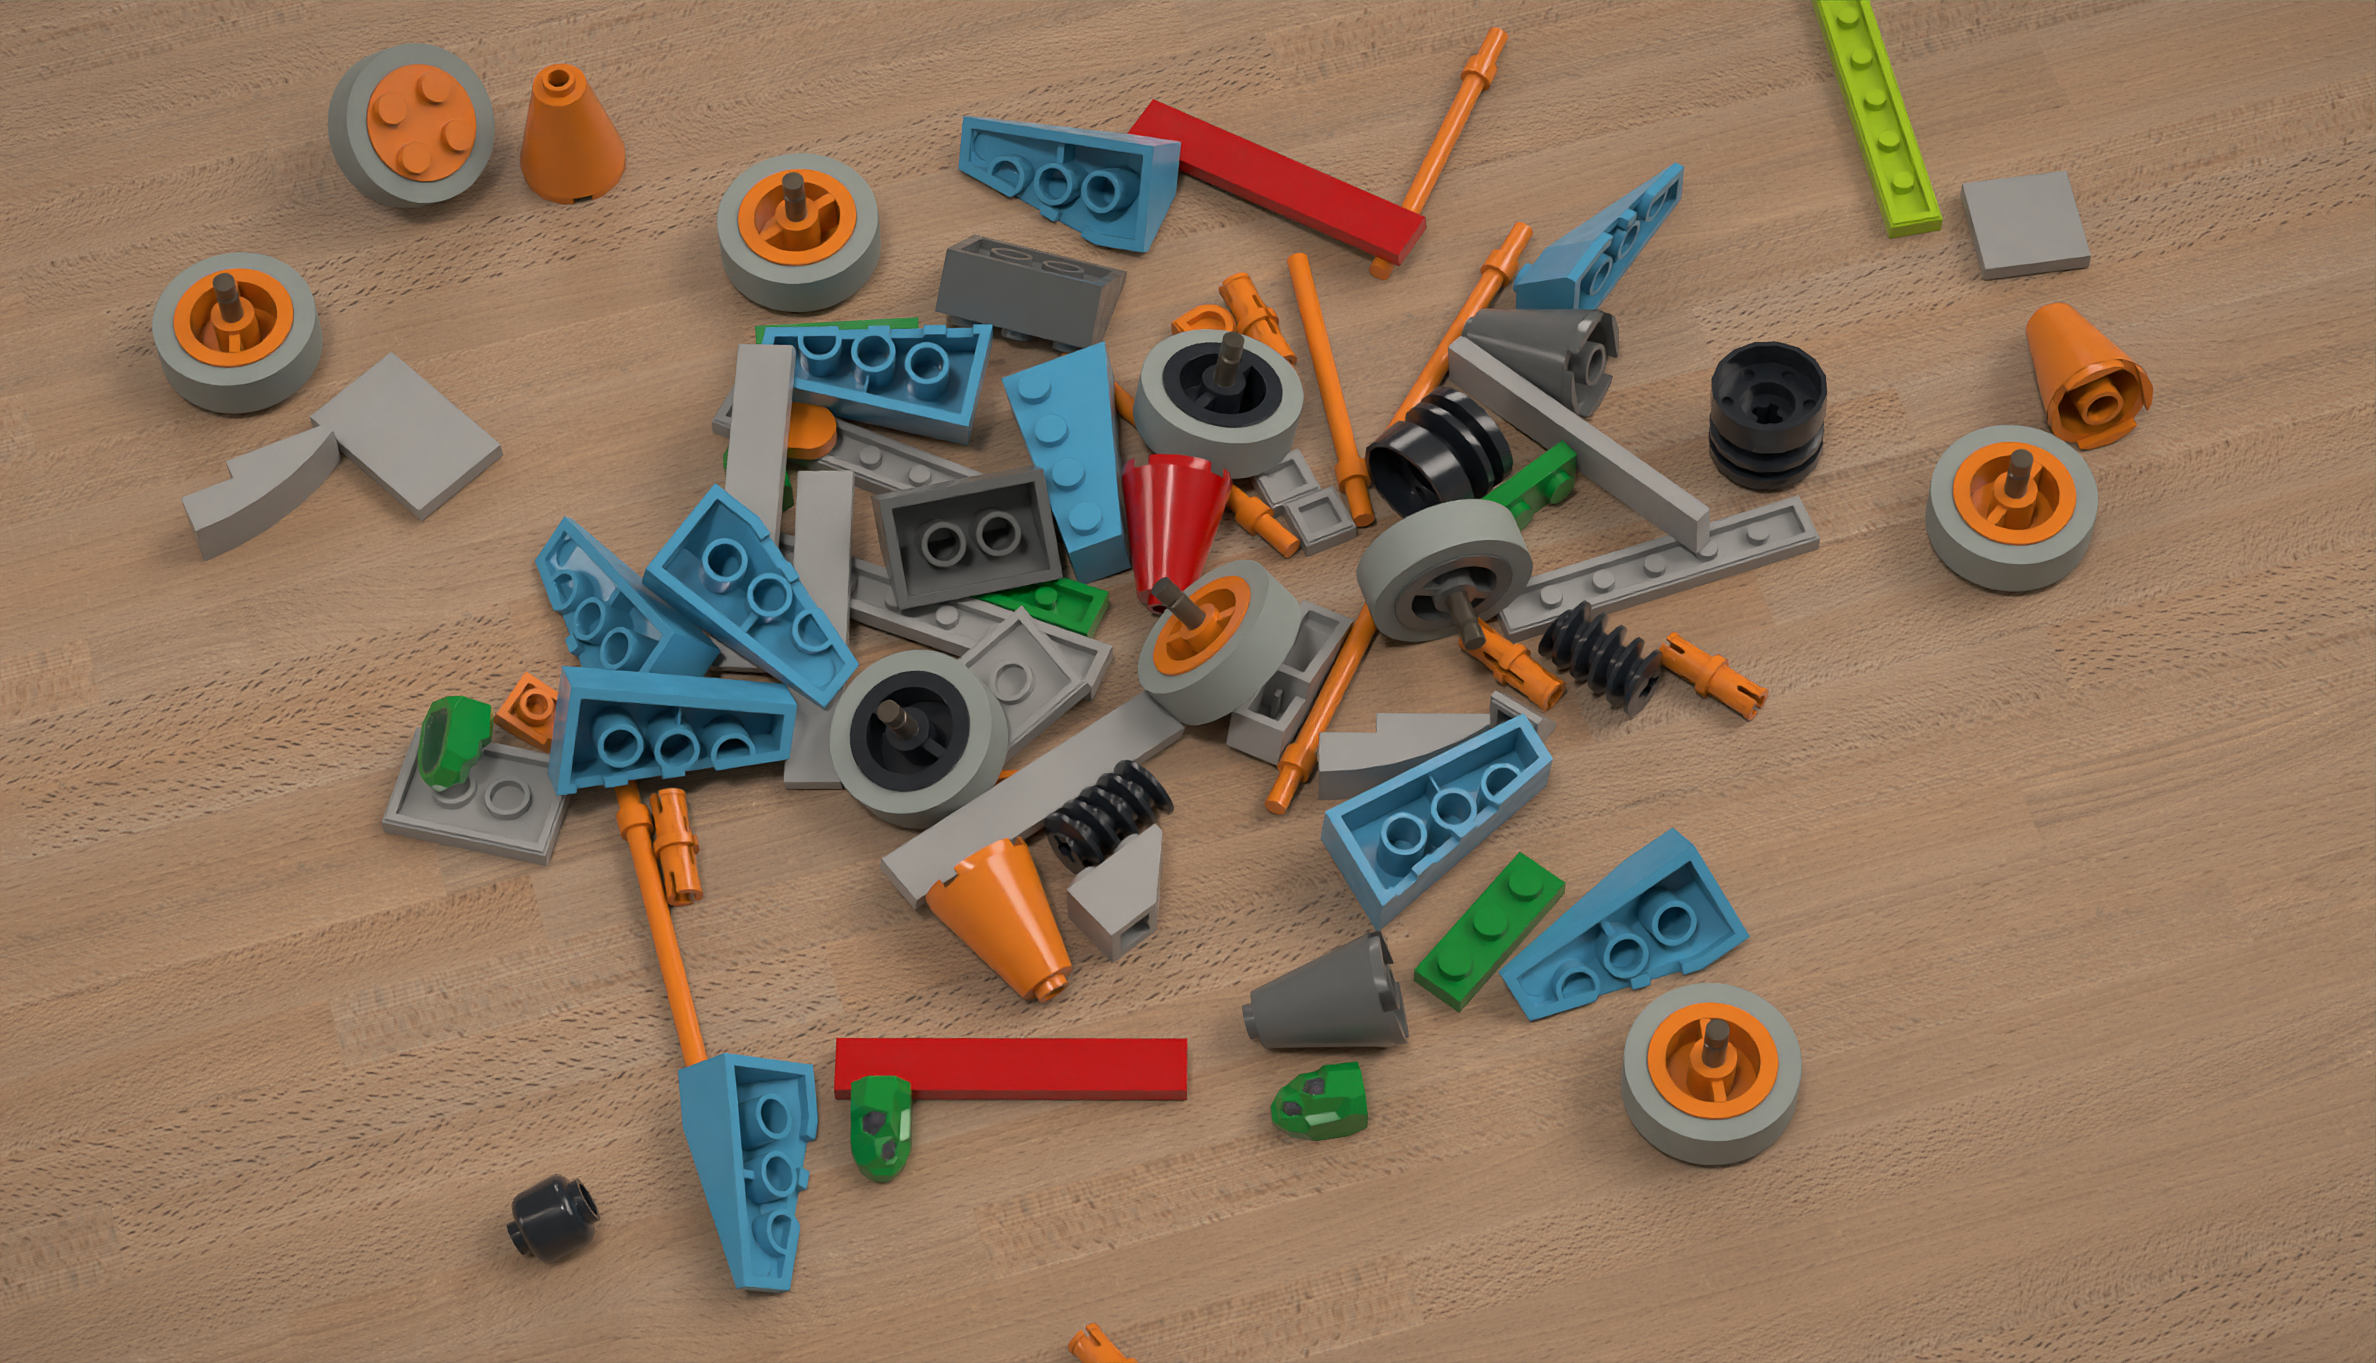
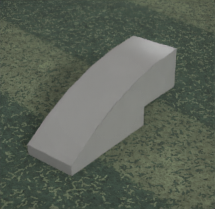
(261, 490)
(1282, 705)
(1362, 760)

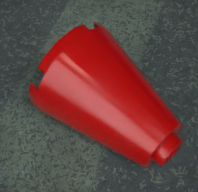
(1171, 519)

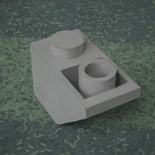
(1121, 896)

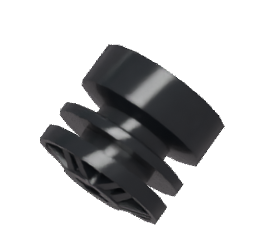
(1767, 415)
(1438, 454)

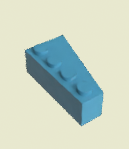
(892, 377)
(1072, 433)
(656, 724)
(1429, 818)

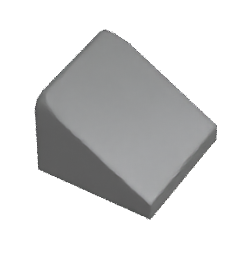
(1505, 707)

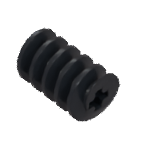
(1602, 658)
(1104, 813)

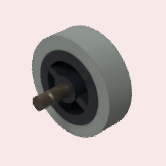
(1219, 401)
(918, 738)

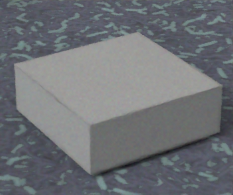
(1285, 482)
(1319, 521)

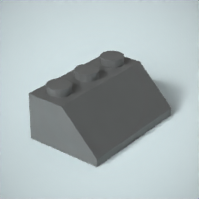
(1028, 292)
(967, 536)

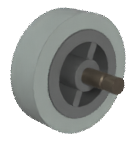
(1445, 571)

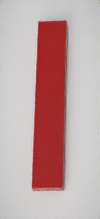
(1285, 184)
(1020, 1067)

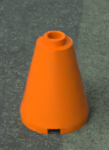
(569, 139)
(2084, 378)
(1005, 918)

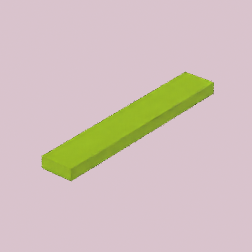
(1878, 117)

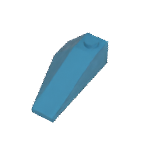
(1092, 180)
(1593, 257)
(742, 591)
(614, 616)
(1636, 925)
(749, 1145)

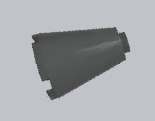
(1552, 349)
(1332, 1001)

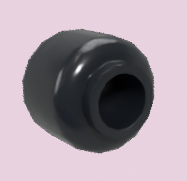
(553, 1218)

